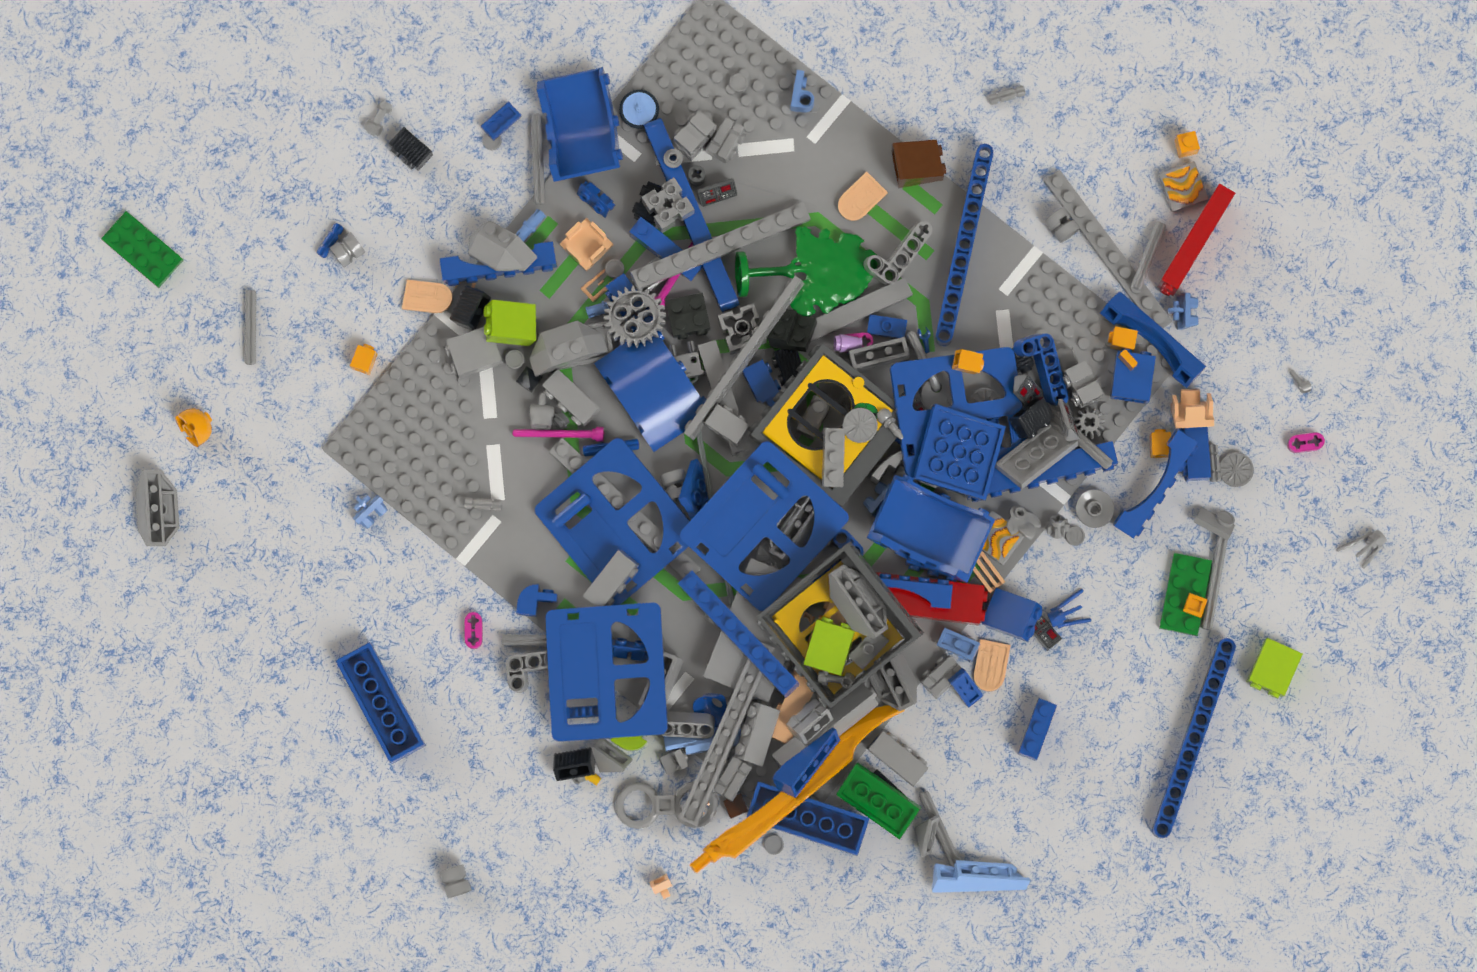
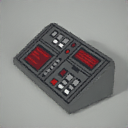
(717, 192)
(1026, 388)
(1046, 634)

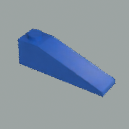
(658, 243)
(800, 768)

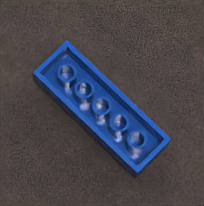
(380, 703)
(816, 821)

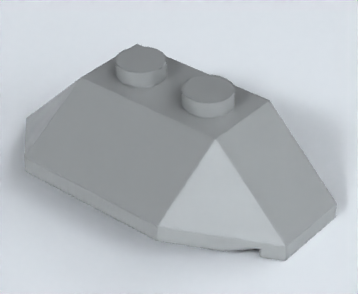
(500, 248)
(565, 347)
(156, 508)
(796, 525)
(857, 602)
(895, 682)

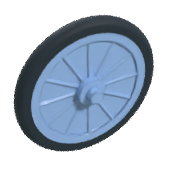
(638, 108)

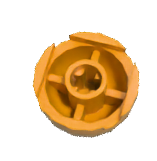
(195, 424)

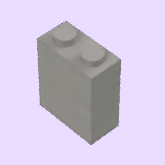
(472, 353)

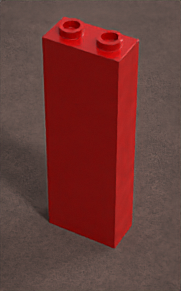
(1195, 240)
(965, 603)

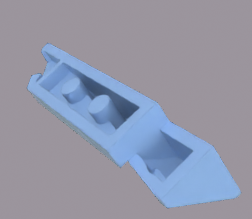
(693, 745)
(977, 876)

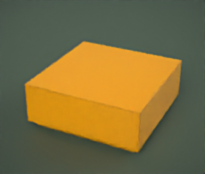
(1128, 360)
(1195, 605)

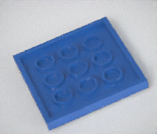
(959, 452)

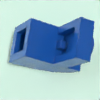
(528, 600)

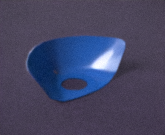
(707, 706)

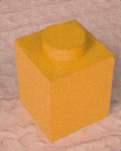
(1187, 144)
(1122, 338)
(364, 359)
(968, 361)
(1158, 442)

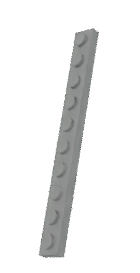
(720, 246)
(1105, 247)
(747, 350)
(639, 522)
(722, 743)

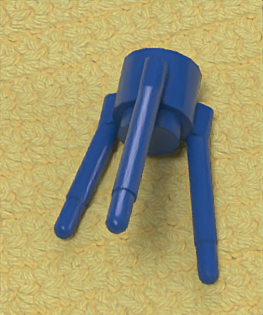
(1057, 617)

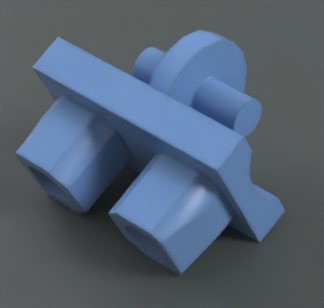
(1182, 311)
(874, 505)
(363, 515)

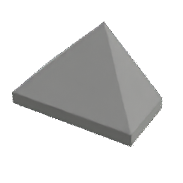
(609, 757)
(926, 835)

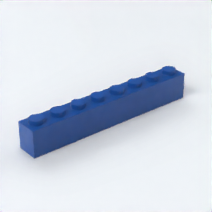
(1068, 467)
(738, 634)

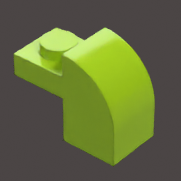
(630, 743)

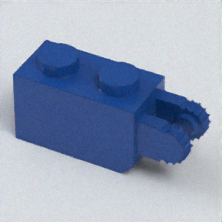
(761, 382)

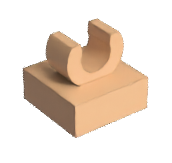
(661, 885)

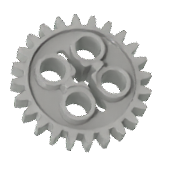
(625, 303)

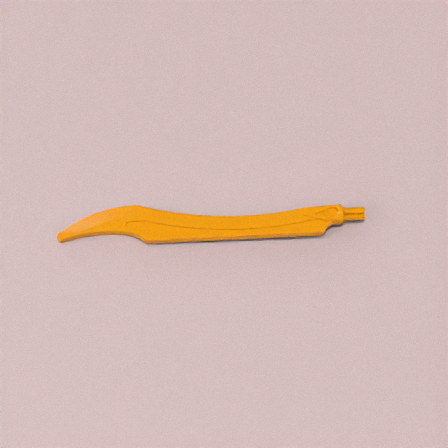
(748, 831)

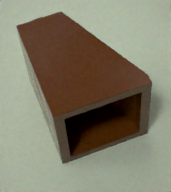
(917, 162)

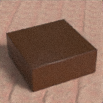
(736, 807)

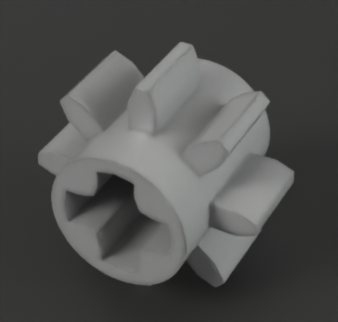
(1057, 526)

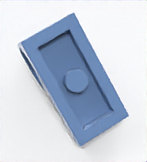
(798, 94)
(958, 644)

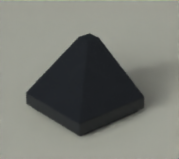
(528, 380)

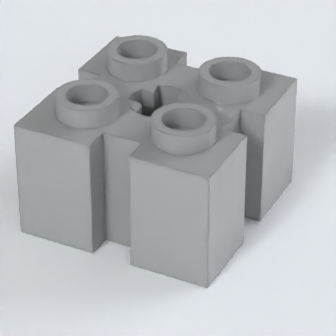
(695, 135)
(666, 217)
(730, 324)
(1082, 385)

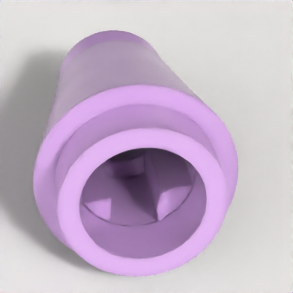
(846, 343)

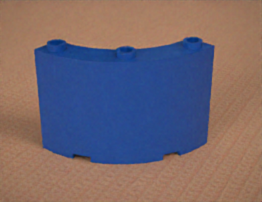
(580, 124)
(651, 389)
(930, 528)

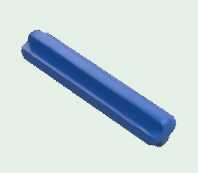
(591, 450)

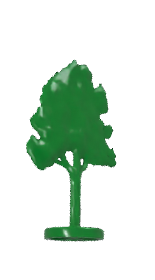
(831, 269)

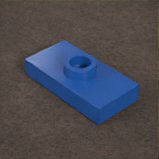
(501, 121)
(886, 326)
(965, 687)

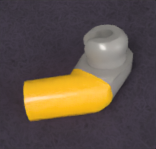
(595, 779)

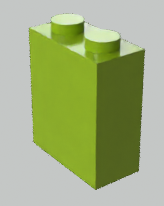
(510, 322)
(829, 646)
(1274, 668)

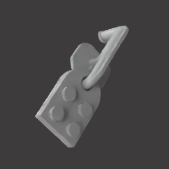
(934, 383)

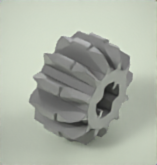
(1089, 417)

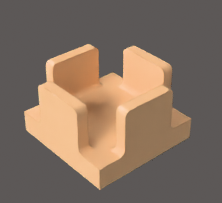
(586, 243)
(1191, 411)

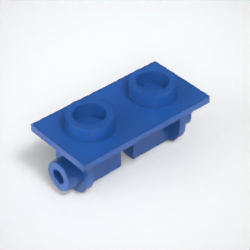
(588, 193)
(622, 647)

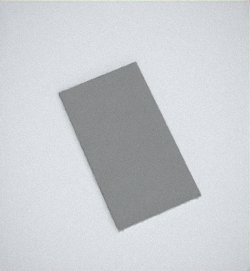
(727, 660)

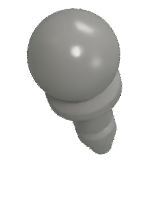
(884, 416)

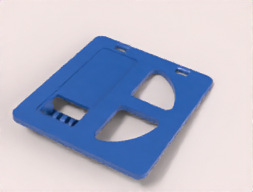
(998, 363)
(743, 515)
(607, 530)
(584, 668)

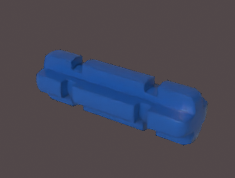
(330, 240)

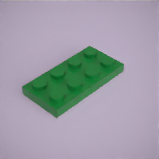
(142, 249)
(1186, 576)
(878, 800)

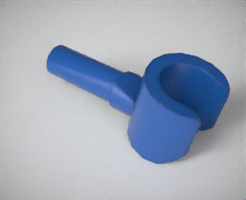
(925, 339)

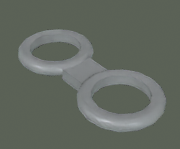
(661, 805)

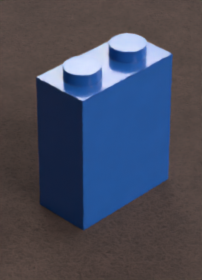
(1134, 384)
(1012, 615)

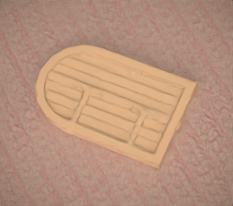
(861, 198)
(426, 297)
(991, 664)

